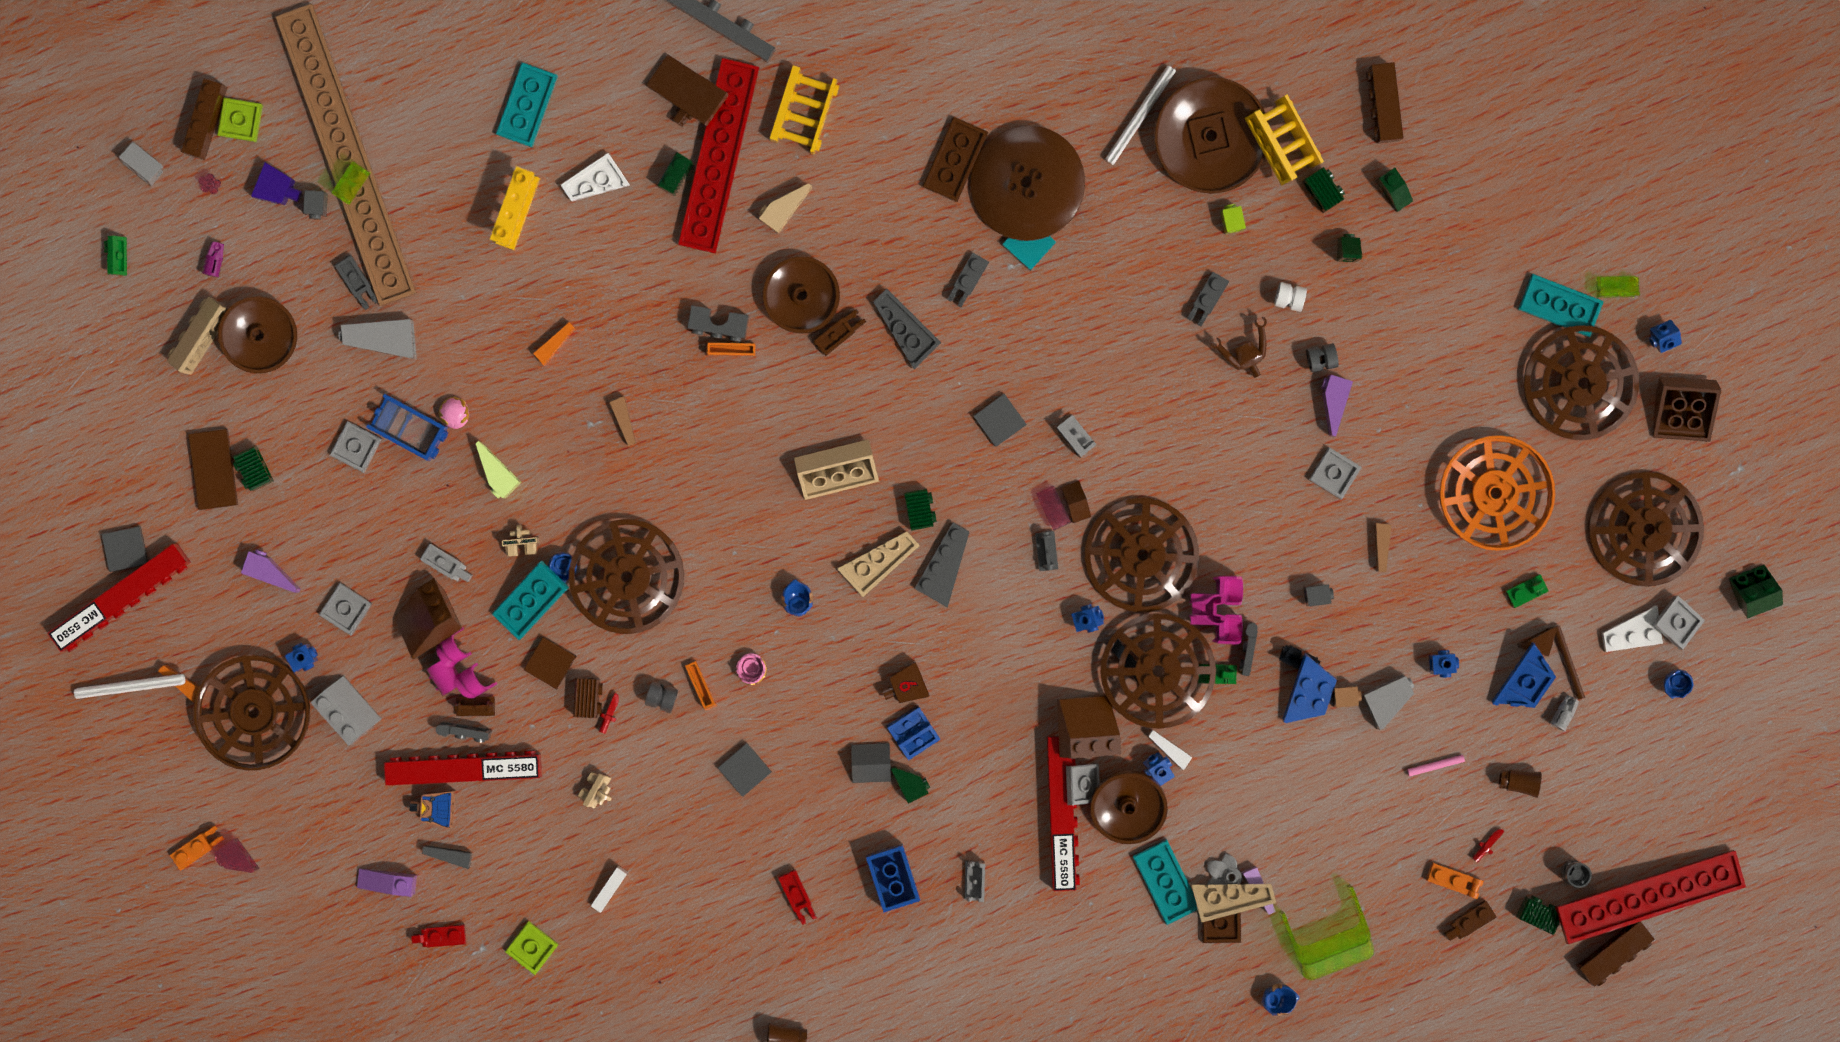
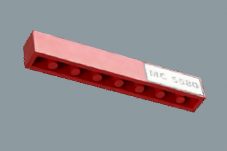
(119, 597)
(462, 769)
(1061, 821)

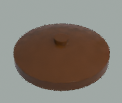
(801, 295)
(257, 334)
(1128, 807)

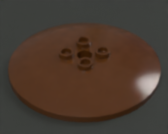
(1182, 131)
(1055, 186)

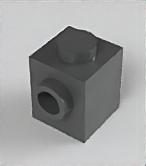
(315, 204)
(1318, 595)

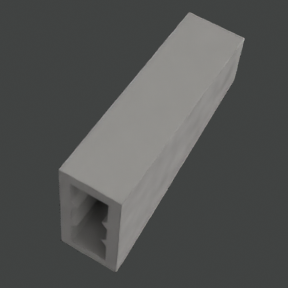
(384, 337)

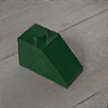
(1395, 189)
(1349, 249)
(911, 784)

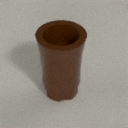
(1521, 782)
(781, 1033)

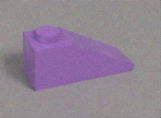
(1335, 397)
(267, 570)
(387, 882)

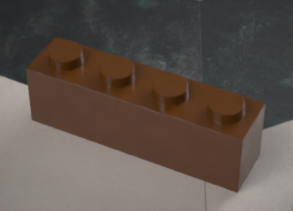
(1385, 103)
(204, 119)
(1615, 953)

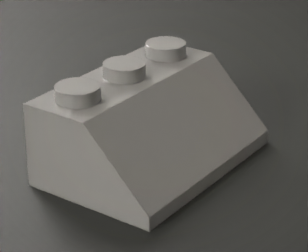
(346, 710)

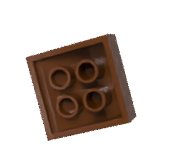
(1685, 408)
(427, 619)
(1087, 728)

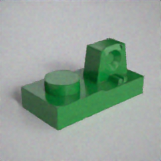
(117, 255)
(1527, 591)
(1224, 674)

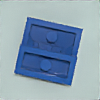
(913, 732)

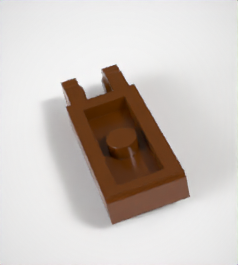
(838, 333)

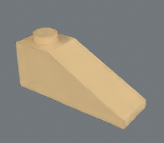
(781, 210)

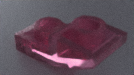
(1053, 508)

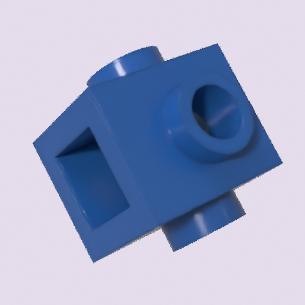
(1665, 336)
(1088, 618)
(295, 657)
(1436, 663)
(1158, 768)

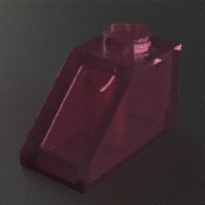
(235, 857)

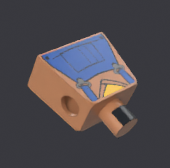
(436, 808)

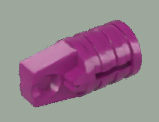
(213, 259)

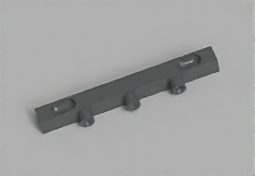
(737, 34)

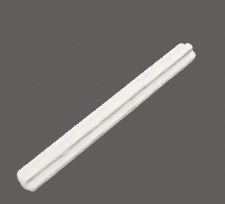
(1140, 114)
(129, 686)

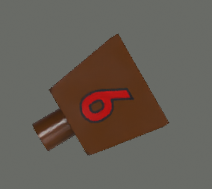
(906, 685)

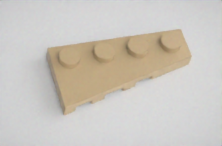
(875, 565)
(1224, 900)

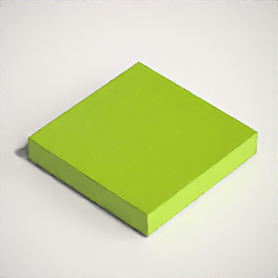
(240, 120)
(531, 947)

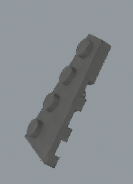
(908, 331)
(943, 568)

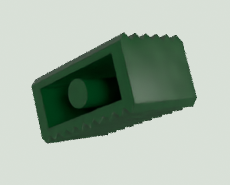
(675, 174)
(1324, 189)
(252, 468)
(919, 509)
(1538, 914)

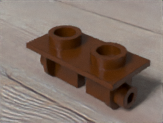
(475, 706)

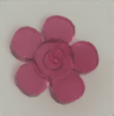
(209, 184)

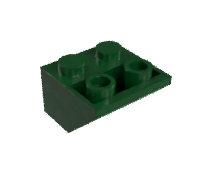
(1756, 591)

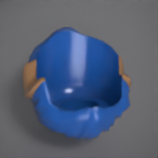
(797, 598)
(1279, 999)

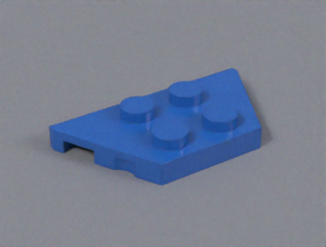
(1527, 681)
(1310, 692)

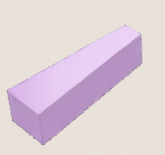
(1253, 877)

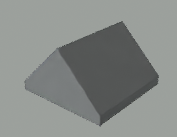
(871, 763)

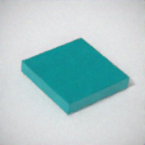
(1029, 252)

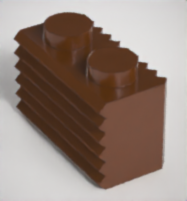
(587, 698)

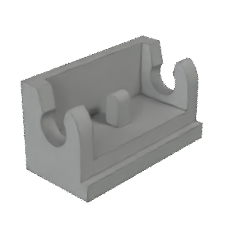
(141, 164)
(1076, 436)
(974, 881)

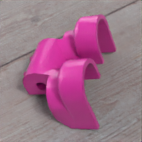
(1204, 609)
(447, 677)

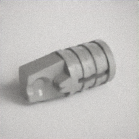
(1564, 713)

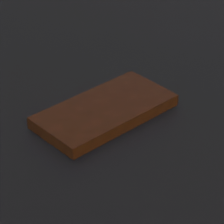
(687, 90)
(955, 159)
(213, 469)

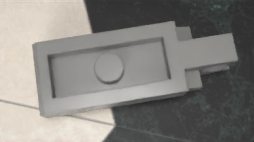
(445, 563)

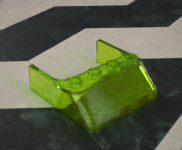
(1333, 951)

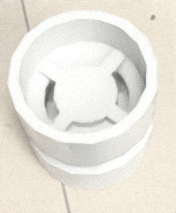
(1290, 297)

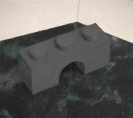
(734, 328)

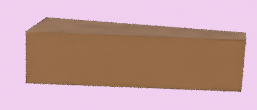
(622, 415)
(1382, 542)

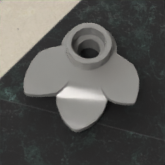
(1222, 869)

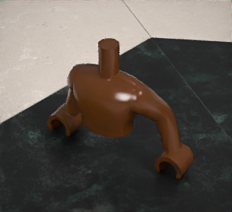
(1248, 354)

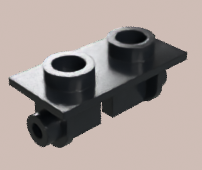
(1293, 657)

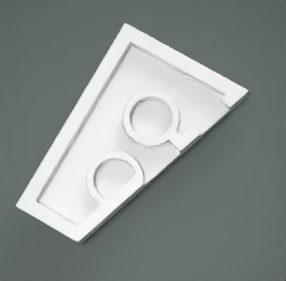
(595, 179)
(1633, 632)

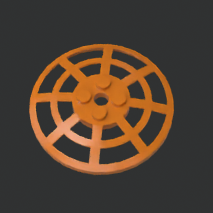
(1508, 493)

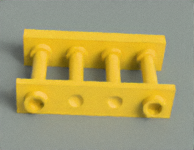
(791, 96)
(1272, 150)
(515, 208)

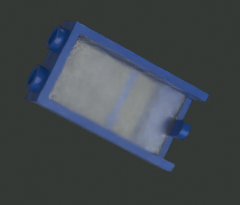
(408, 428)

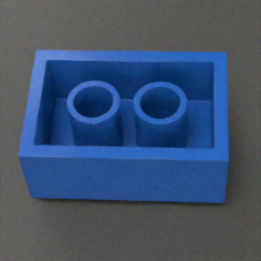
(893, 877)

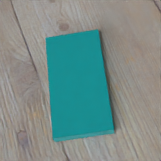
(527, 105)
(1559, 304)
(530, 600)
(1166, 881)

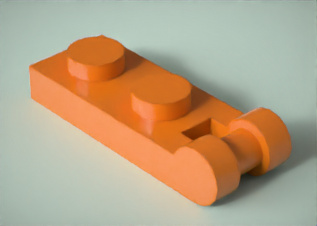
(1454, 880)

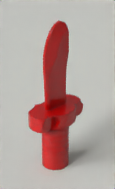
(608, 717)
(1485, 848)

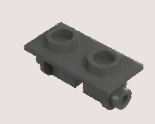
(1046, 551)

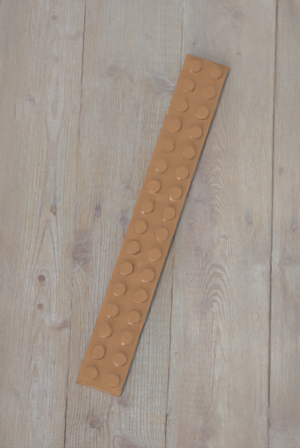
(342, 146)

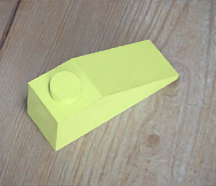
(497, 474)

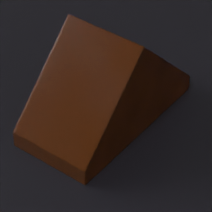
(1076, 502)
(1543, 641)

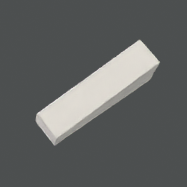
(1176, 754)
(609, 889)

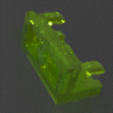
(350, 183)
(1617, 287)

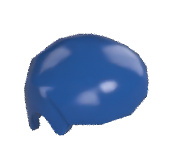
(560, 565)
(1678, 684)

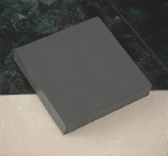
(1000, 420)
(125, 549)
(744, 769)

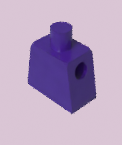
(275, 186)

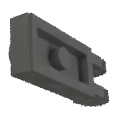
(969, 277)
(355, 280)
(1208, 297)
(1249, 647)
(463, 731)

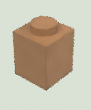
(1346, 696)

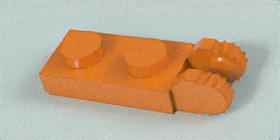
(195, 849)

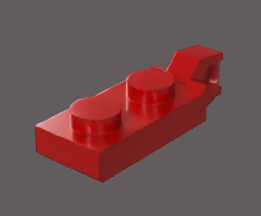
(441, 936)

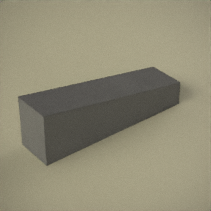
(452, 856)

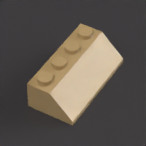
(198, 336)
(836, 469)

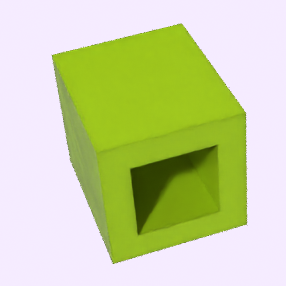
(1232, 219)

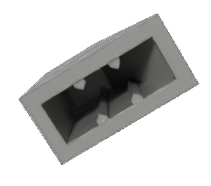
(1387, 699)

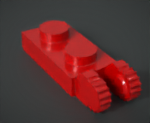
(796, 894)

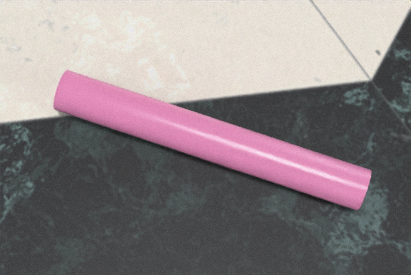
(1436, 765)

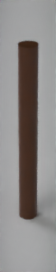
(1569, 663)

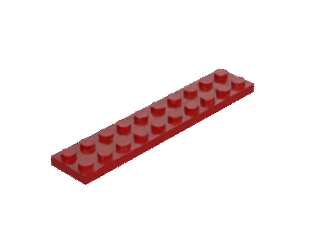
(719, 158)
(1650, 897)

